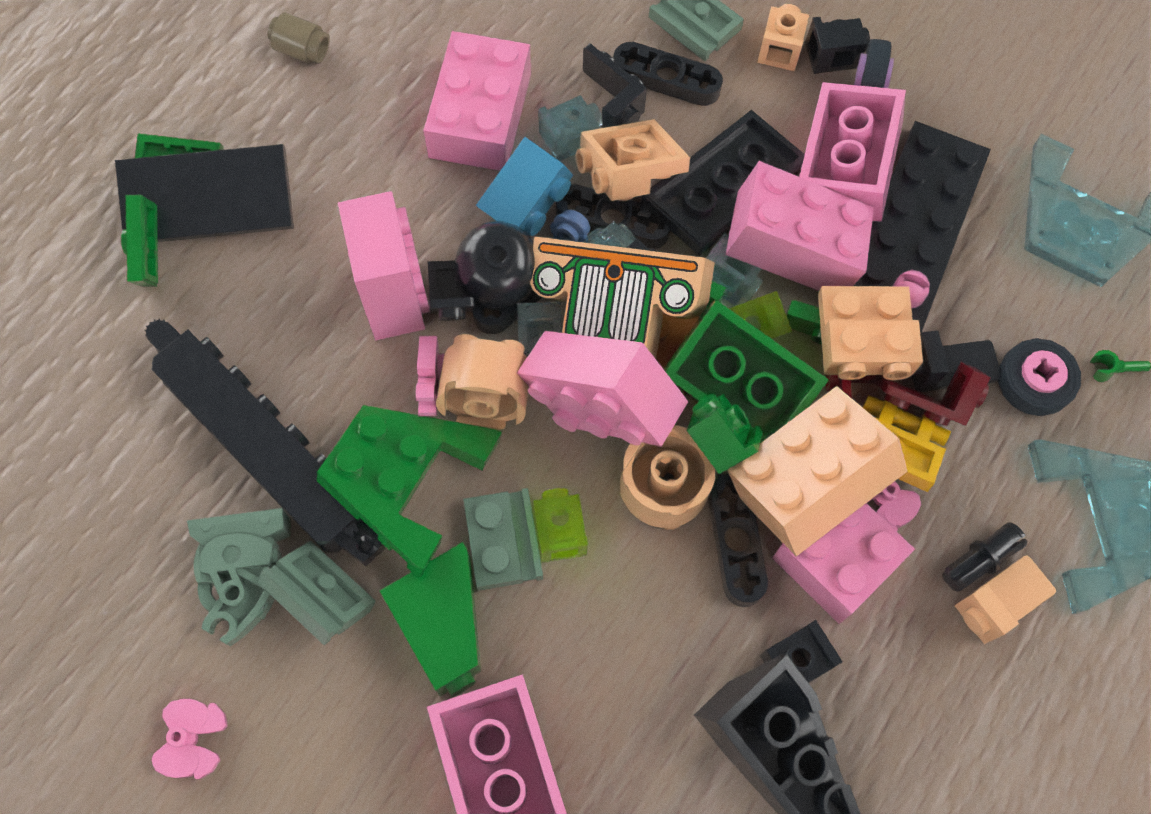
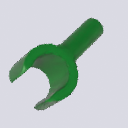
(1115, 365)

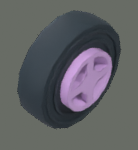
(875, 65)

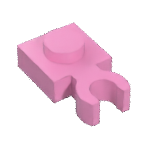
(429, 372)

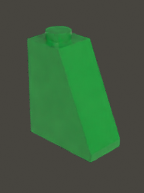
(440, 620)

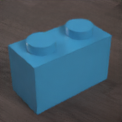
(526, 188)

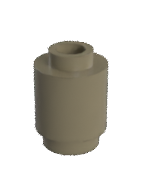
(298, 38)

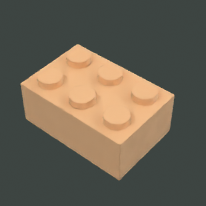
(818, 470)

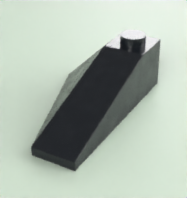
(778, 741)

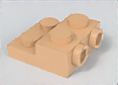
(628, 157)
(868, 332)

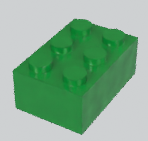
(746, 366)

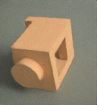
(786, 30)

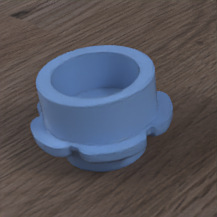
(570, 226)

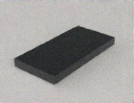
(211, 191)
(702, 201)

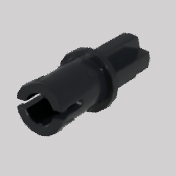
(984, 557)

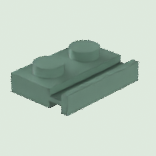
(697, 23)
(502, 539)
(316, 592)

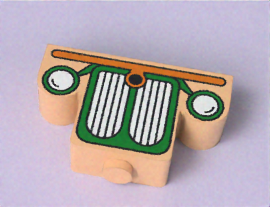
(620, 289)

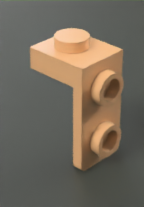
(1005, 599)

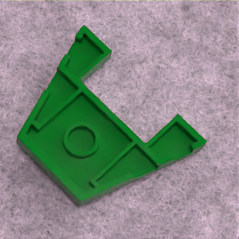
(384, 462)

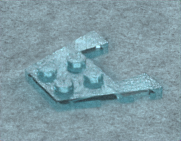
(1075, 227)
(1121, 510)

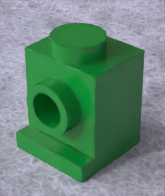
(723, 432)

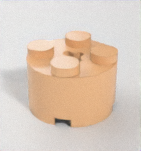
(482, 382)
(671, 501)

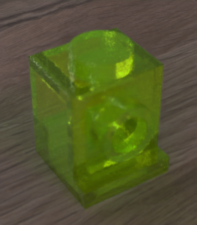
(768, 312)
(565, 540)

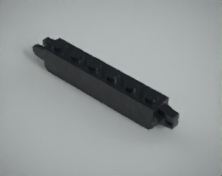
(257, 439)

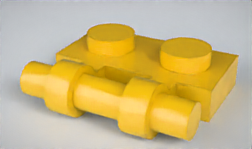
(920, 455)

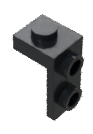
(626, 88)
(446, 293)
(942, 361)

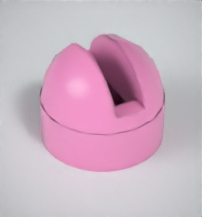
(917, 284)

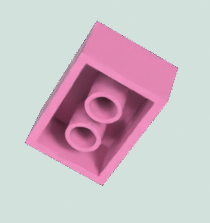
(478, 101)
(855, 142)
(799, 229)
(384, 264)
(603, 387)
(495, 752)

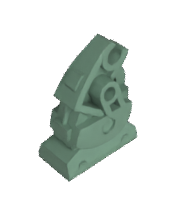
(231, 559)

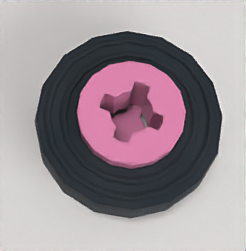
(1028, 389)

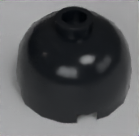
(496, 265)

